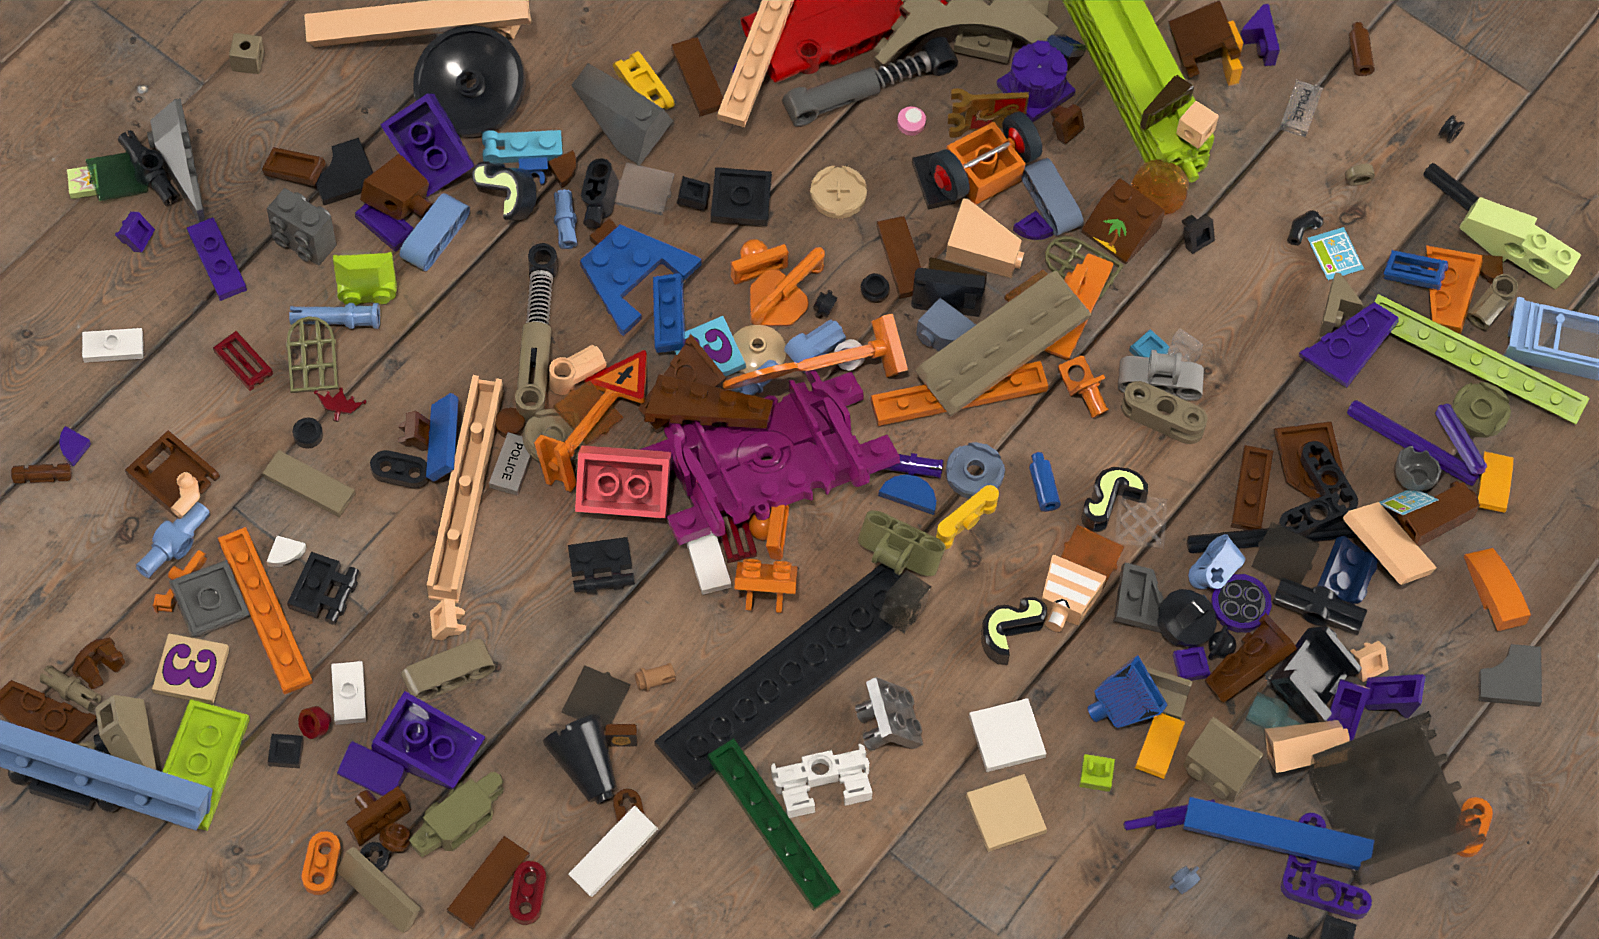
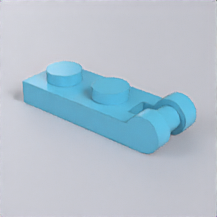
(521, 145)

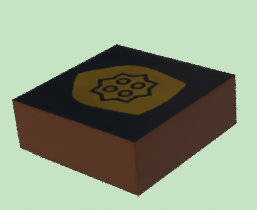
(621, 735)

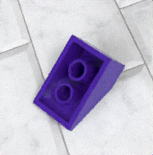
(429, 142)
(427, 741)

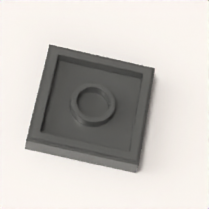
(209, 599)

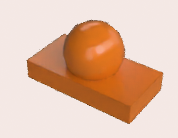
(756, 260)
(772, 530)

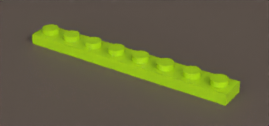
(1486, 363)

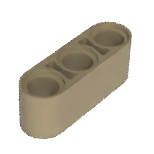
(448, 670)

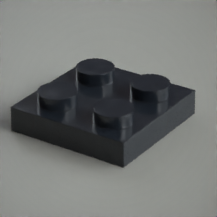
(741, 196)

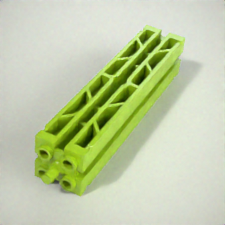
(1135, 70)

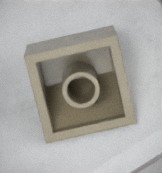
(1223, 760)

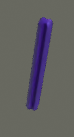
(1407, 438)

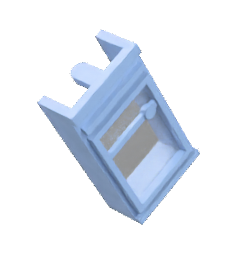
(1554, 339)

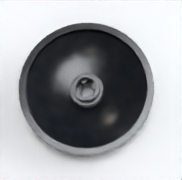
(469, 57)

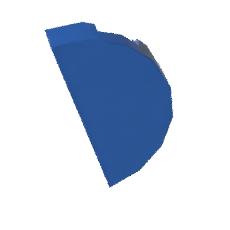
(910, 492)

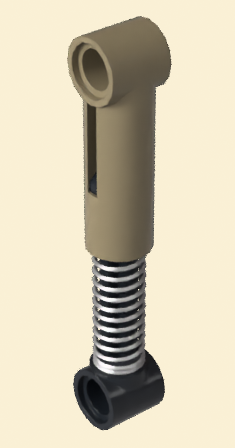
(536, 332)

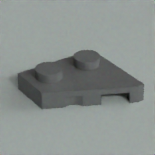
(1138, 598)

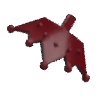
(338, 403)

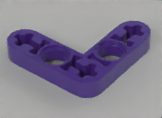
(1312, 882)

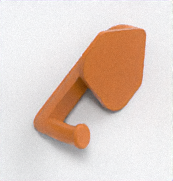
(777, 299)

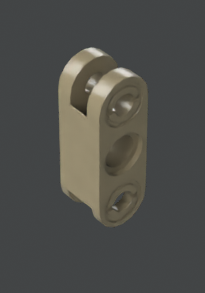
(1185, 420)

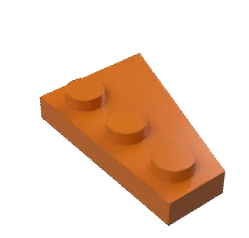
(1453, 300)

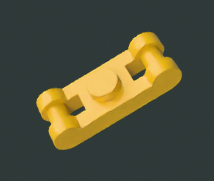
(643, 79)
(968, 514)

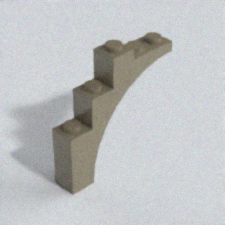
(1010, 16)

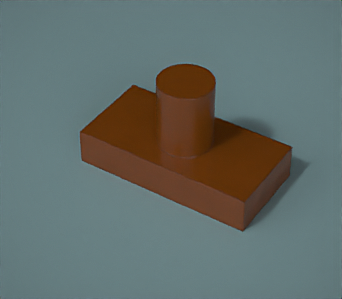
(376, 813)

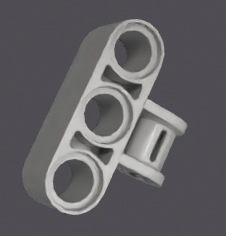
(1163, 372)

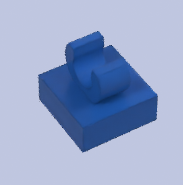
(534, 165)

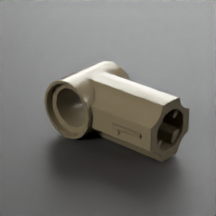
(1493, 302)

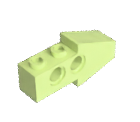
(1517, 238)

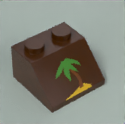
(1123, 221)

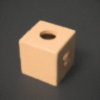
(1197, 124)

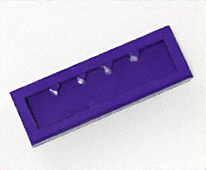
(216, 259)

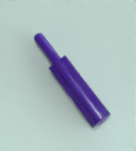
(1160, 818)

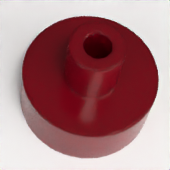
(314, 722)

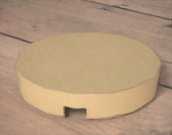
(838, 192)

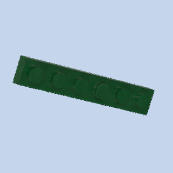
(773, 824)

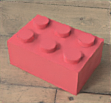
(623, 481)

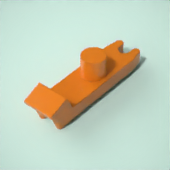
(167, 601)

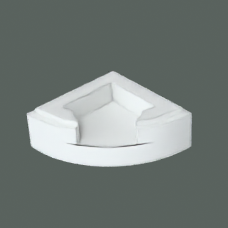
(285, 551)

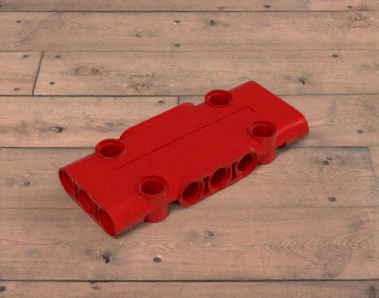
(828, 32)

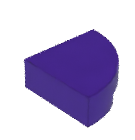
(1033, 227)
(73, 445)

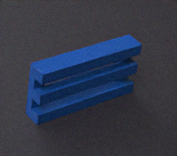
(1415, 274)

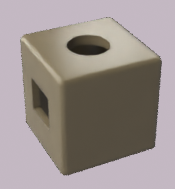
(245, 53)

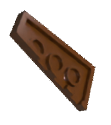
(689, 400)

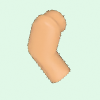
(189, 494)

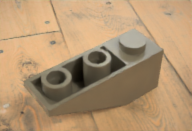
(126, 730)

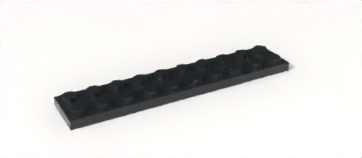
(782, 678)

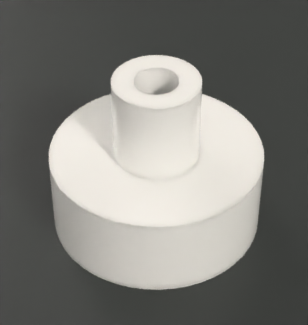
(848, 344)

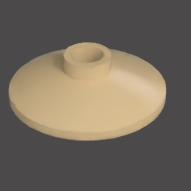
(772, 346)

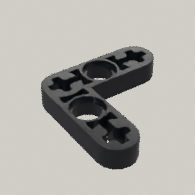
(1329, 497)

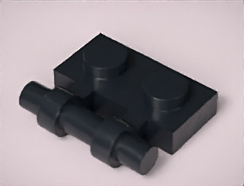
(601, 557)
(314, 584)

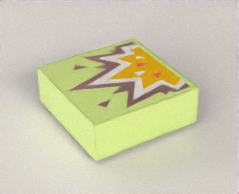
(79, 183)

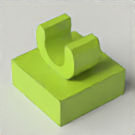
(1097, 772)

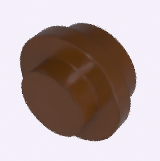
(395, 837)

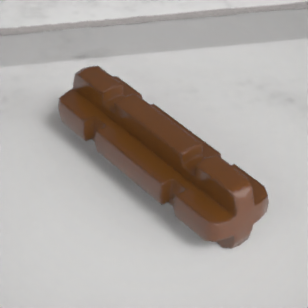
(41, 473)

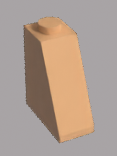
(983, 242)
(1294, 745)

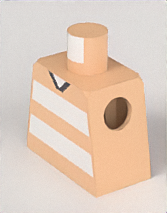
(1069, 592)

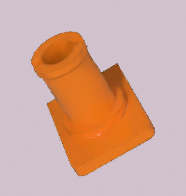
(1087, 386)

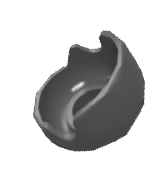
(1417, 469)

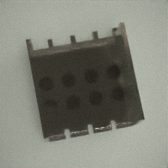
(1396, 794)

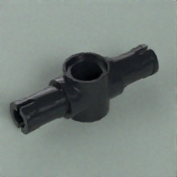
(154, 175)

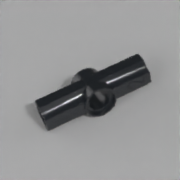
(1319, 606)

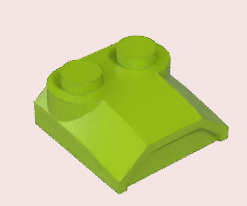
(365, 278)

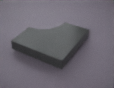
(1515, 679)

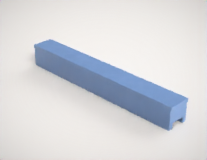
(103, 776)

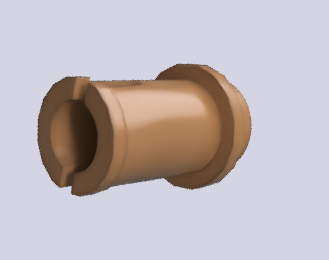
(653, 677)

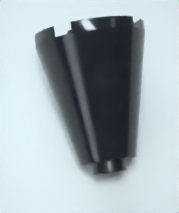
(585, 757)

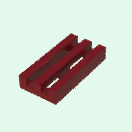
(257, 377)
(748, 538)

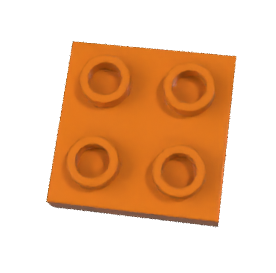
(774, 577)

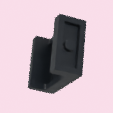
(1313, 672)

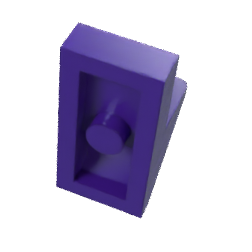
(1261, 32)
(1395, 692)
(1348, 705)

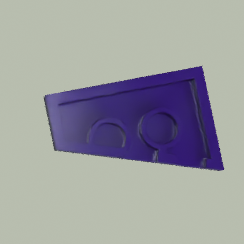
(1352, 345)

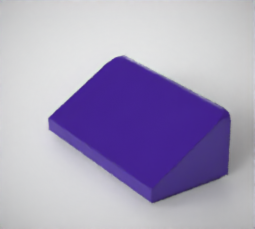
(371, 769)

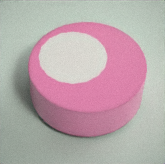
(911, 121)

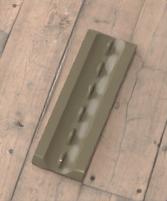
(1002, 342)

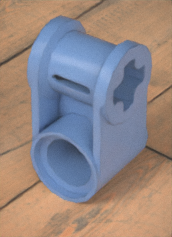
(1216, 564)

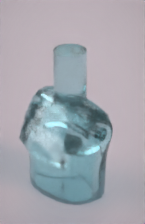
(1269, 713)

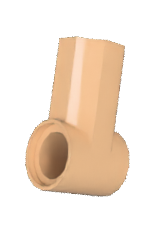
(575, 368)

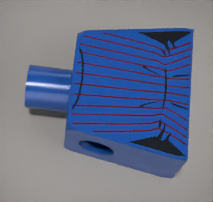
(1127, 696)

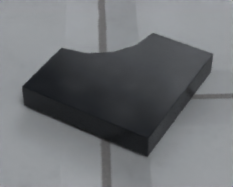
(345, 173)

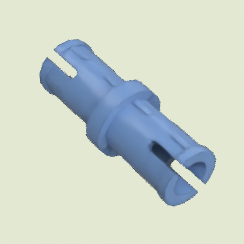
(565, 219)

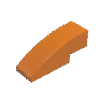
(1497, 589)

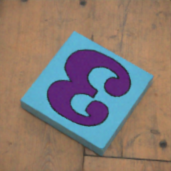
(719, 345)

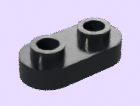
(401, 468)

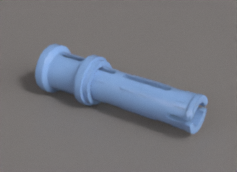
(348, 315)

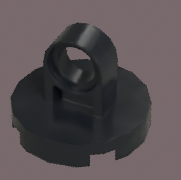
(1186, 618)

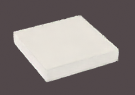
(1007, 735)

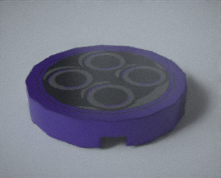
(1241, 603)

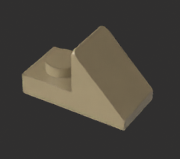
(1340, 302)

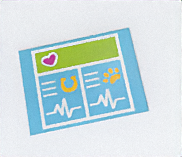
(1335, 253)
(1408, 501)

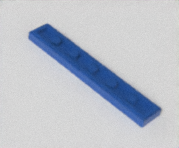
(1277, 834)

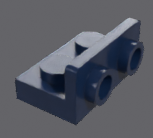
(1348, 571)

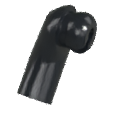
(1301, 223)

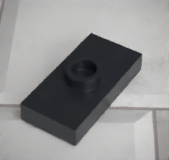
(932, 195)

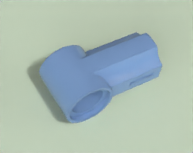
(816, 343)

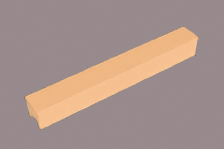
(411, 20)
(464, 490)

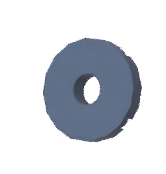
(974, 454)

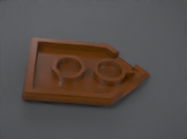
(1290, 446)

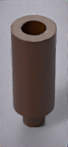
(1361, 50)

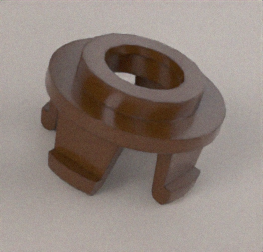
(94, 654)

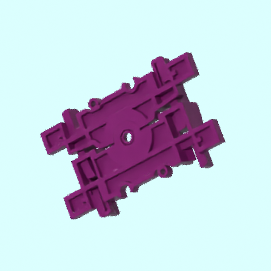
(808, 450)

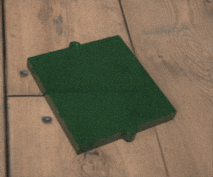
(113, 177)

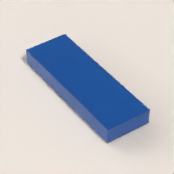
(668, 312)
(442, 437)

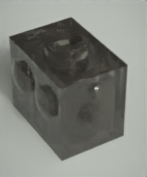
(905, 601)

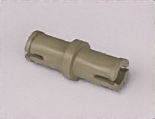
(70, 688)

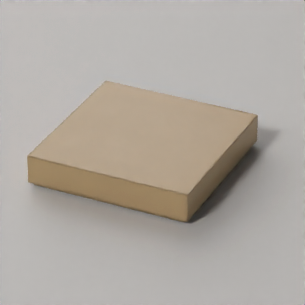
(1006, 813)

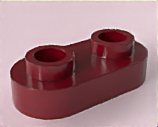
(527, 894)

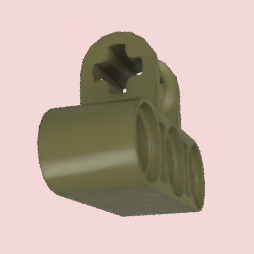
(900, 544)

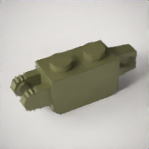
(458, 816)

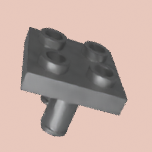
(894, 715)

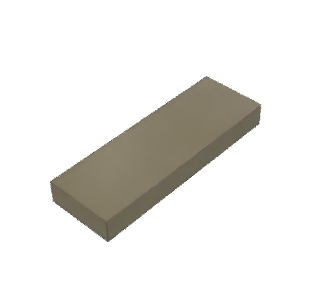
(309, 483)
(378, 890)

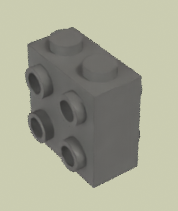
(301, 226)

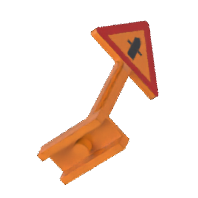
(623, 380)

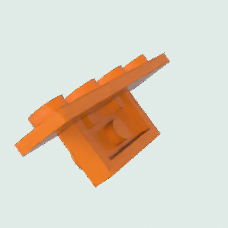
(1087, 284)

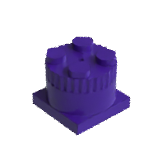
(1042, 74)

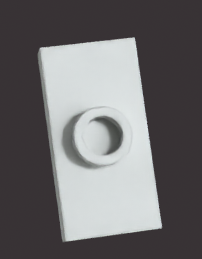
(112, 345)
(348, 693)

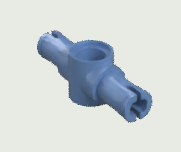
(172, 540)

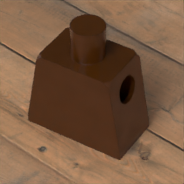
(397, 189)

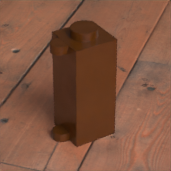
(1450, 511)

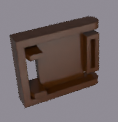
(163, 480)

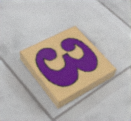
(190, 668)

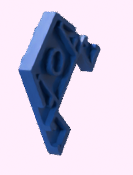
(623, 262)

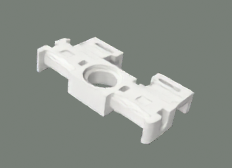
(847, 765)

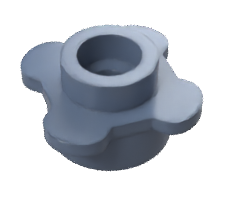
(1185, 879)

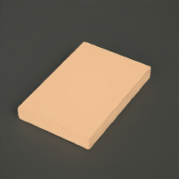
(1389, 543)

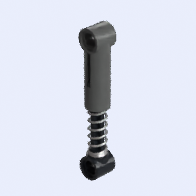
(806, 104)

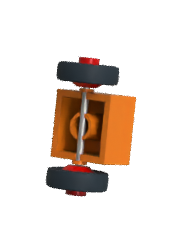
(986, 159)

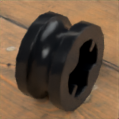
(1451, 129)
(371, 847)

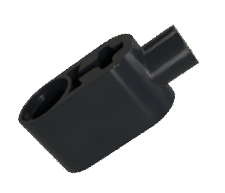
(601, 180)

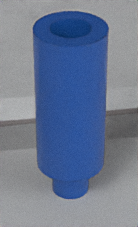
(1044, 483)

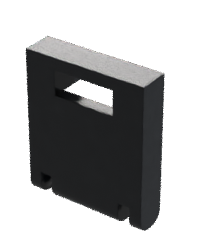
(957, 289)

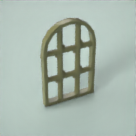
(1074, 253)
(304, 366)

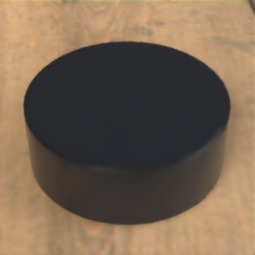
(307, 433)

